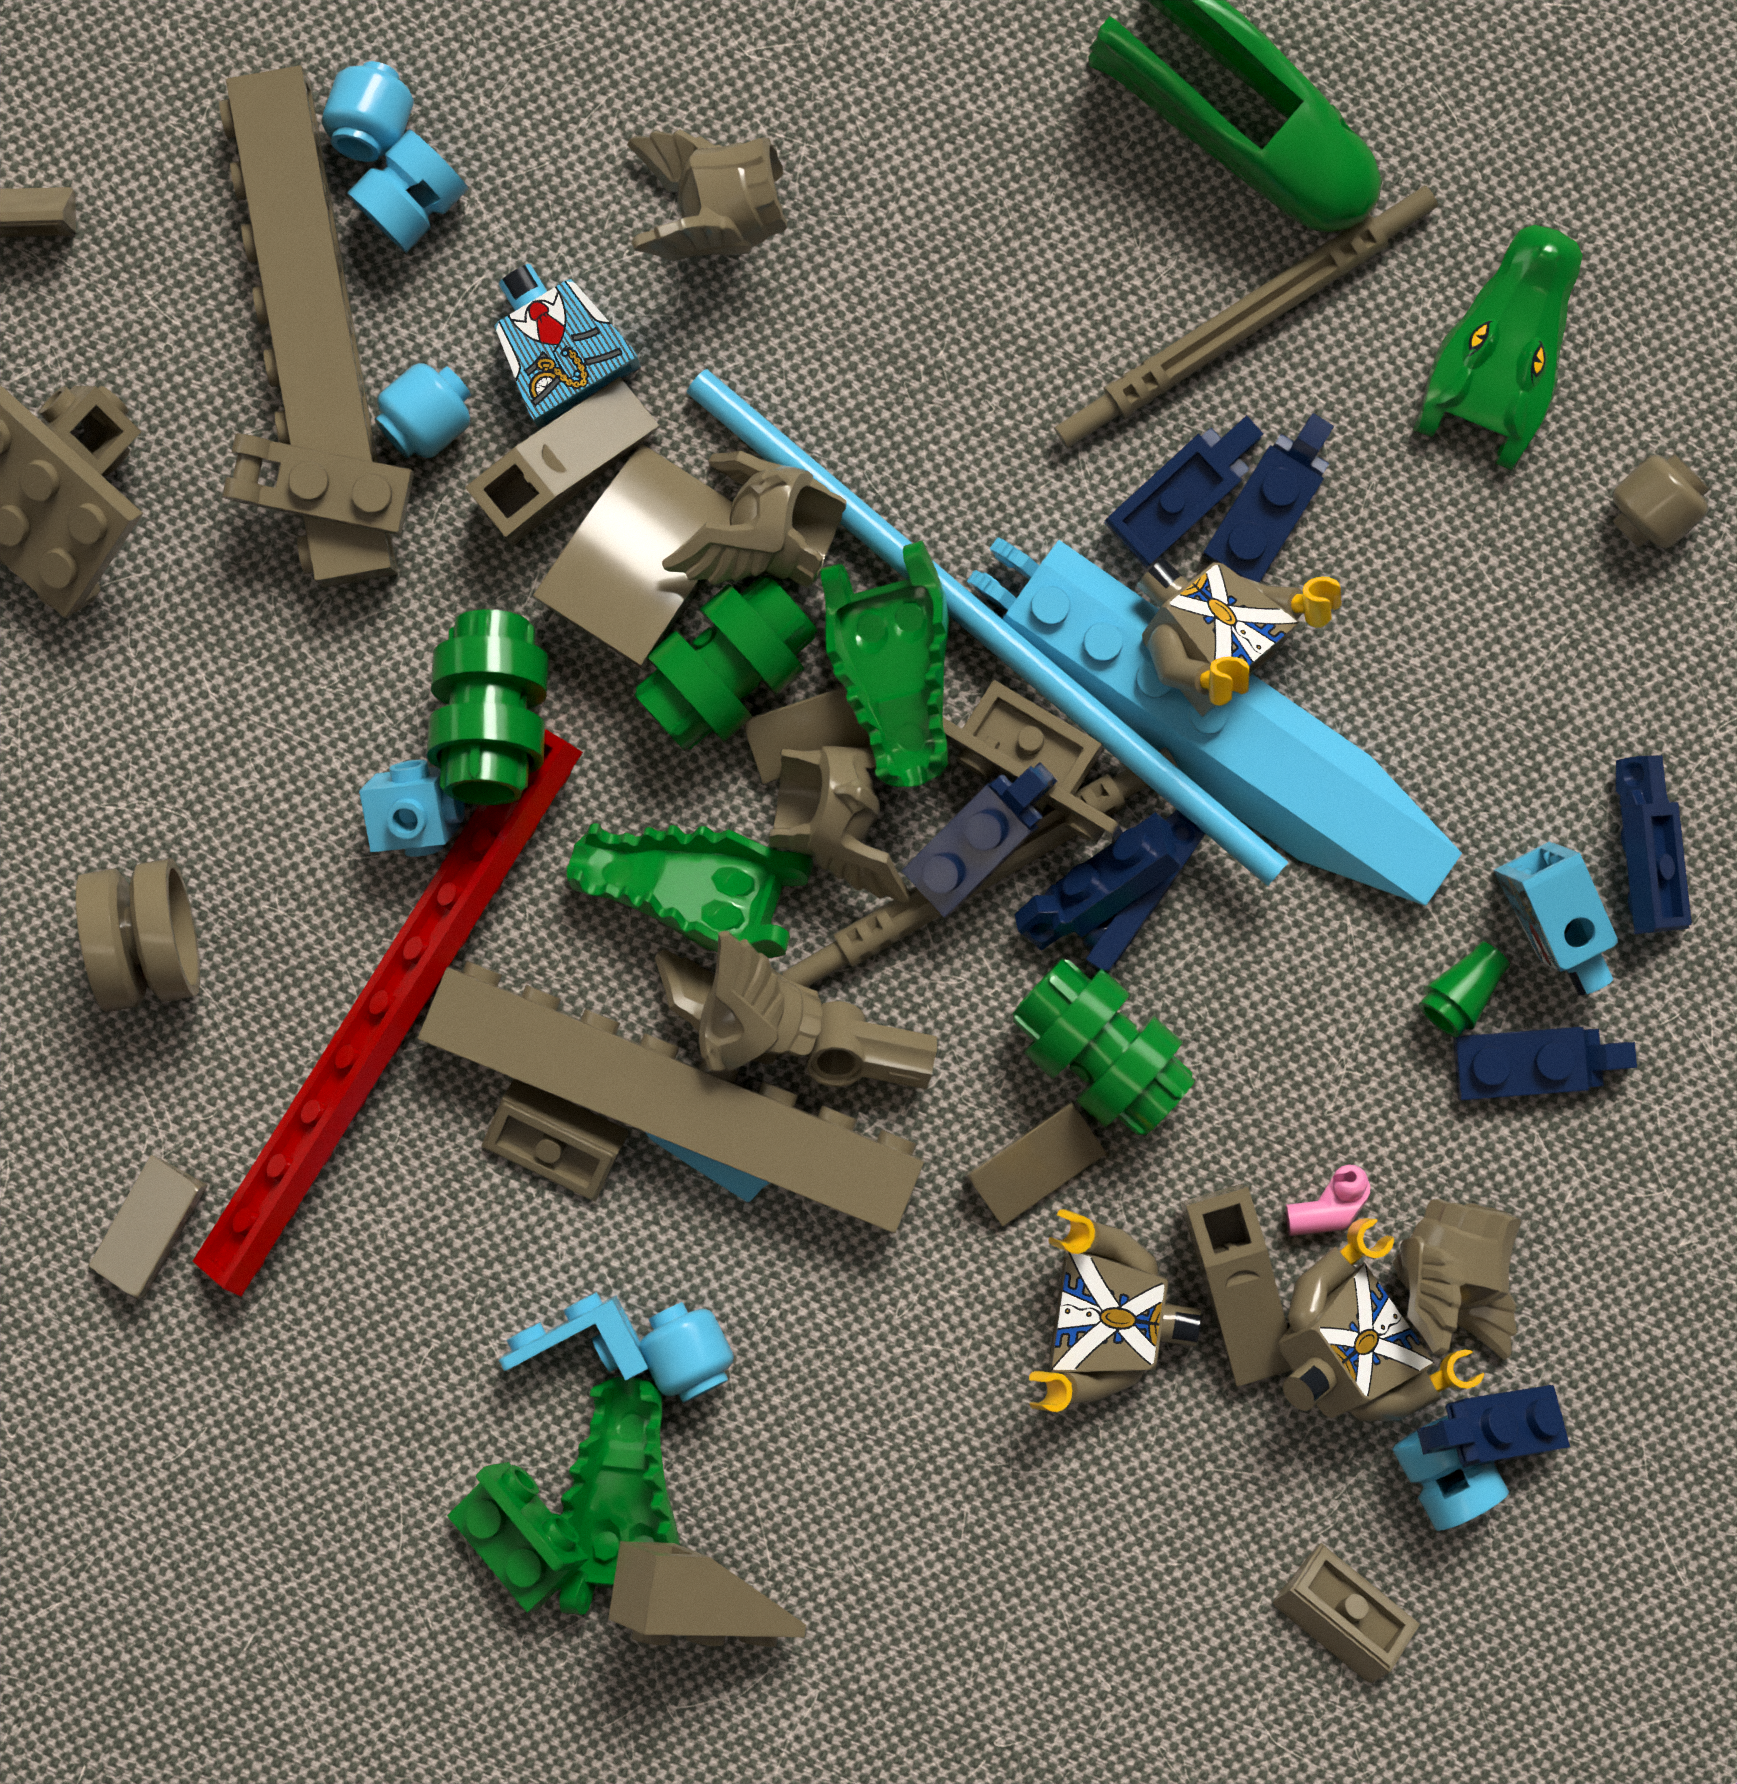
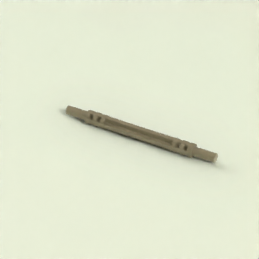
(1246, 317)
(899, 919)

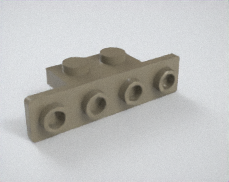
(1012, 734)

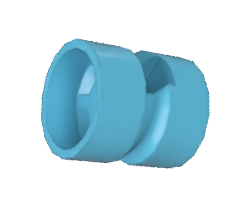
(384, 194)
(1452, 1501)

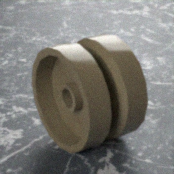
(137, 935)

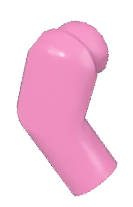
(1336, 1206)

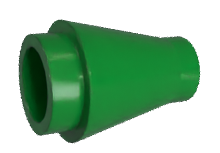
(1462, 992)

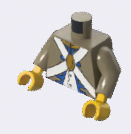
(1224, 627)
(1107, 1316)
(1353, 1343)

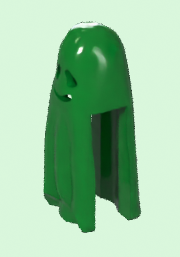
(1313, 163)

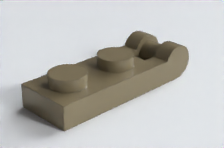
(320, 485)

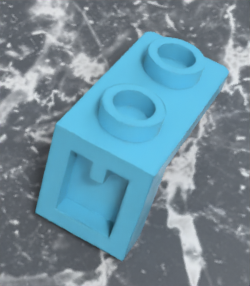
(616, 1344)

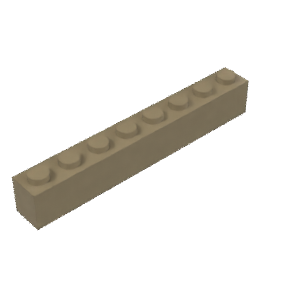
(304, 301)
(672, 1098)

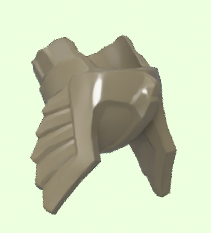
(722, 194)
(776, 526)
(827, 812)
(743, 1009)
(1460, 1275)

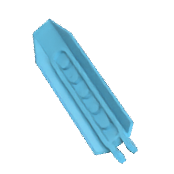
(1252, 755)

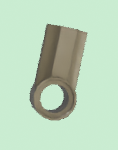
(858, 1049)

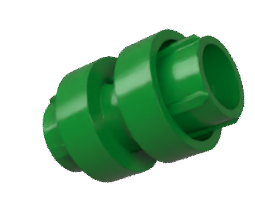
(749, 642)
(486, 733)
(1127, 1069)

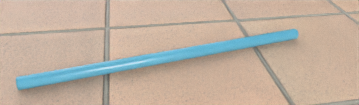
(1003, 640)

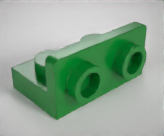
(518, 1534)

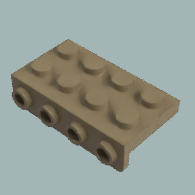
(55, 512)

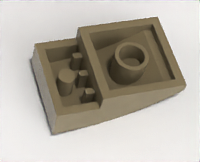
(612, 567)

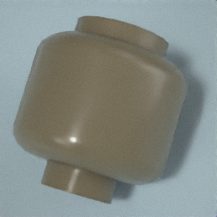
(1660, 501)

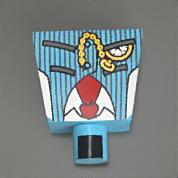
(558, 345)
(1547, 893)

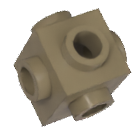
(104, 422)

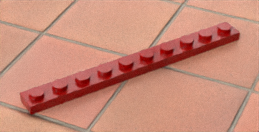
(377, 1025)

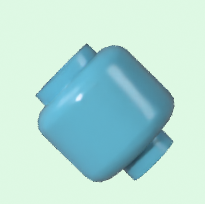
(367, 111)
(423, 410)
(686, 1352)

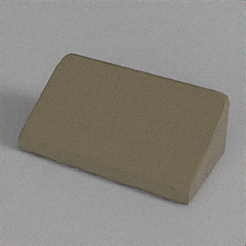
(37, 212)
(803, 727)
(555, 1139)
(1036, 1163)
(147, 1226)
(1346, 1614)

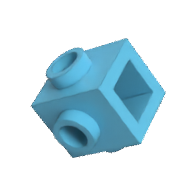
(409, 810)

